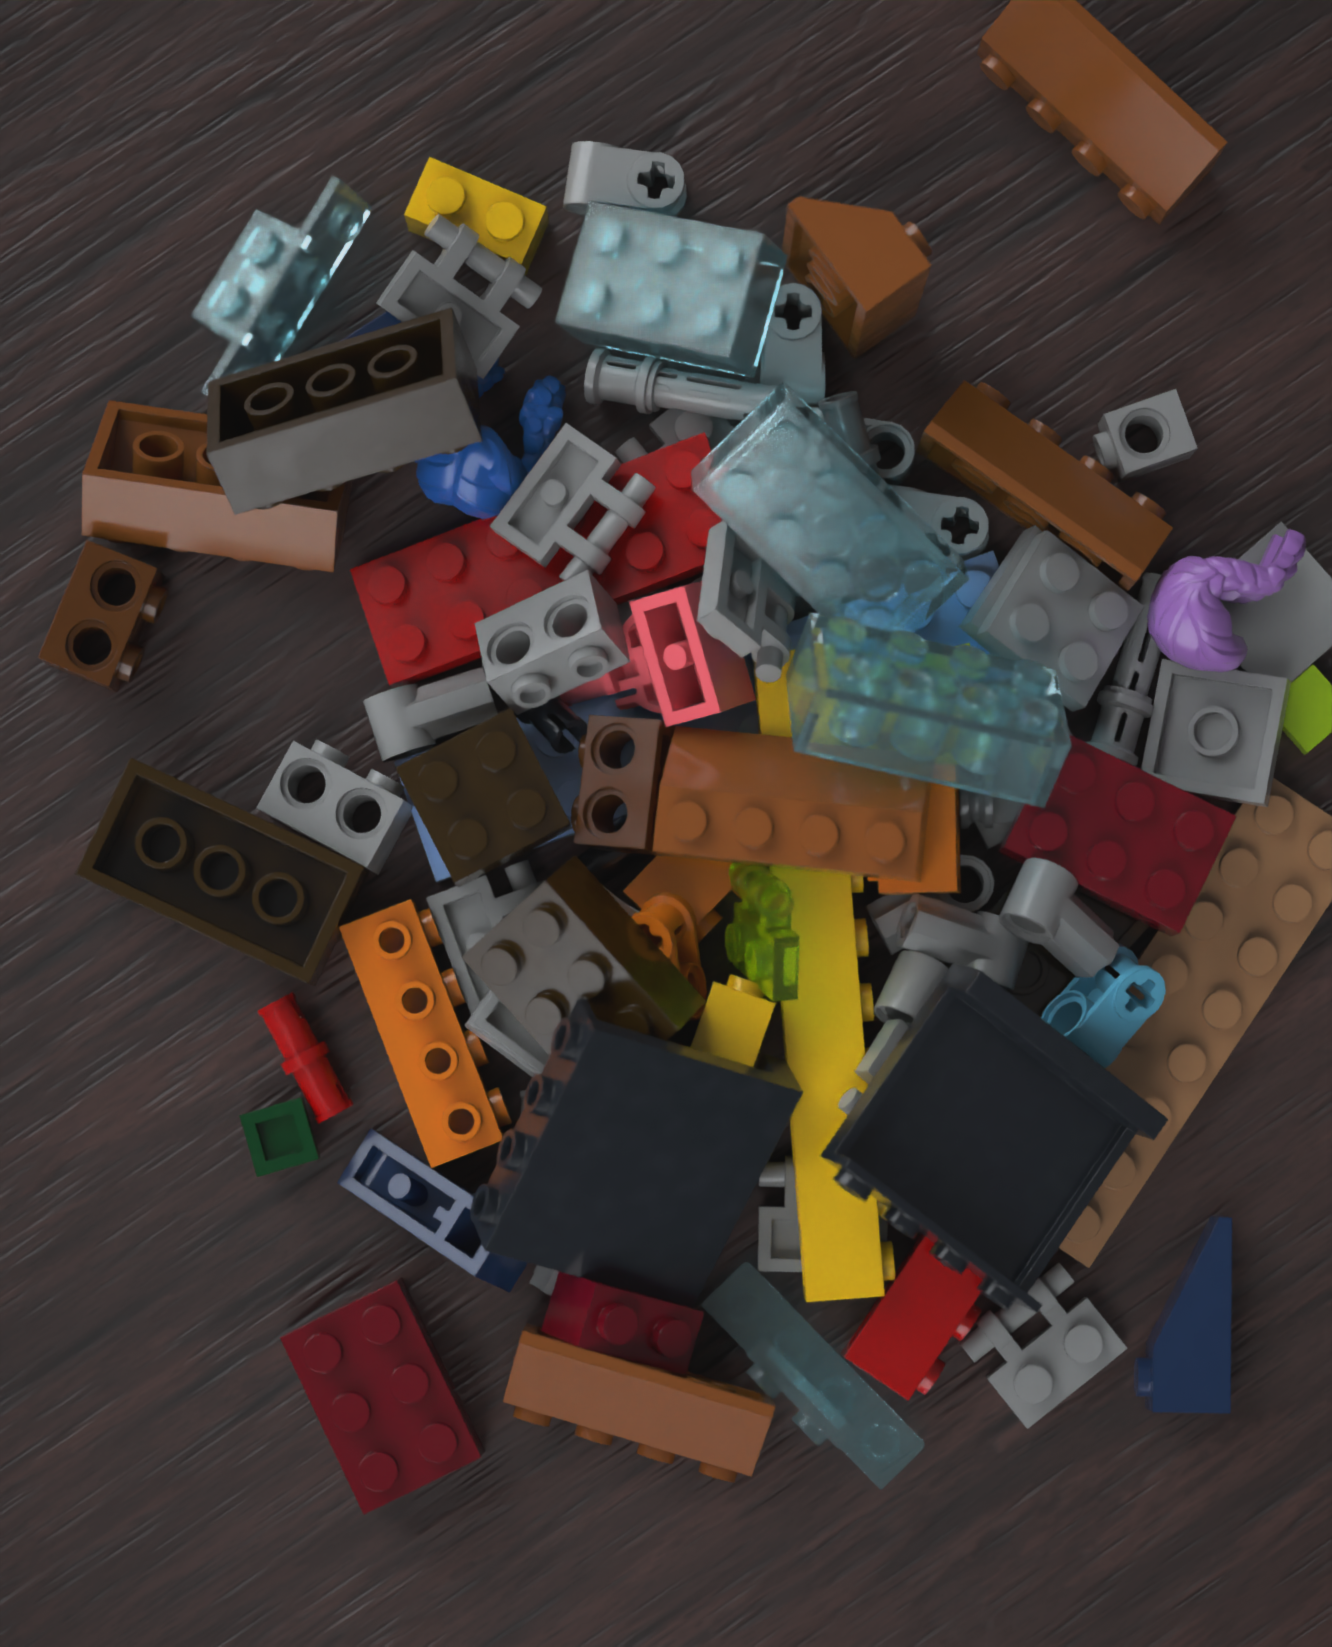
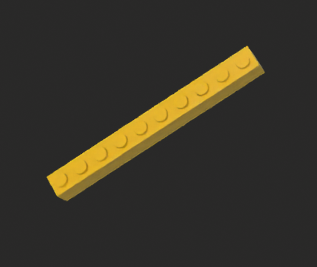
(823, 1049)

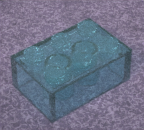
(671, 288)

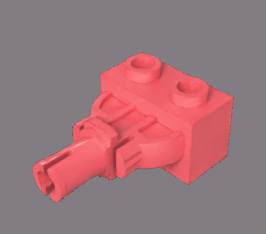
(672, 663)

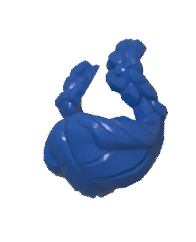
(485, 472)

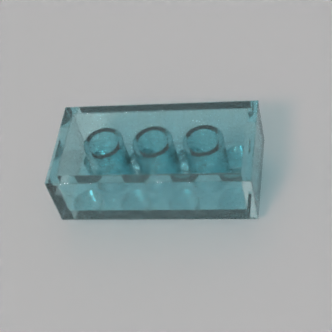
(827, 518)
(927, 710)

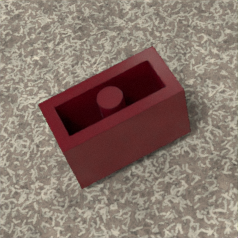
(622, 1323)

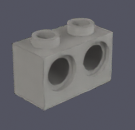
(552, 642)
(331, 815)

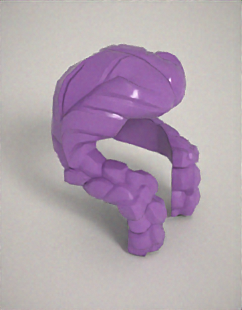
(1187, 608)

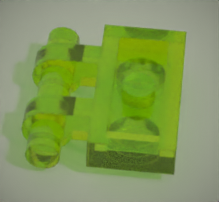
(761, 935)

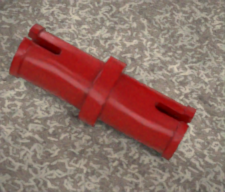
(305, 1057)

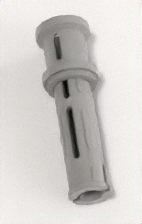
(654, 386)
(1118, 700)

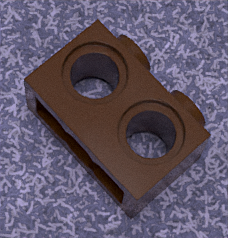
(87, 612)
(609, 785)

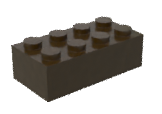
(343, 412)
(222, 872)

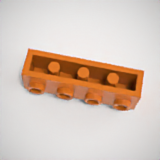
(423, 1032)

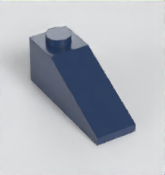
(426, 1206)
(1191, 1341)

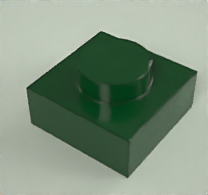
(280, 1137)

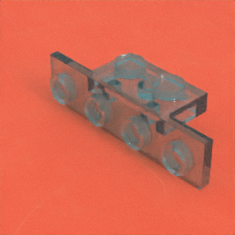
(277, 278)
(802, 1365)

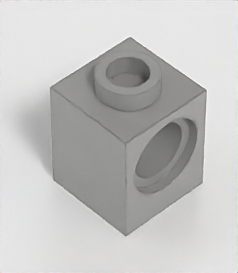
(1166, 419)

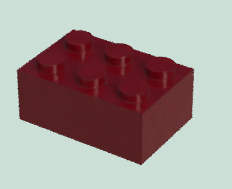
(1123, 837)
(382, 1395)

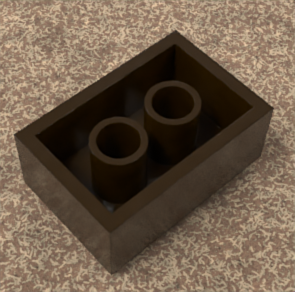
(580, 943)

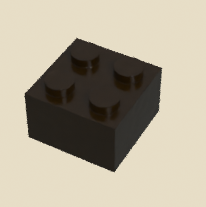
(483, 797)

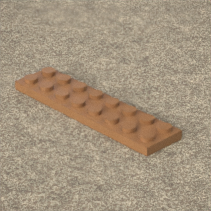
(1217, 975)

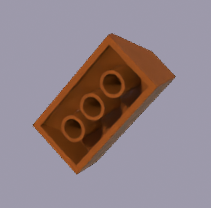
(1101, 102)
(858, 266)
(1041, 485)
(158, 488)
(780, 808)
(640, 1403)

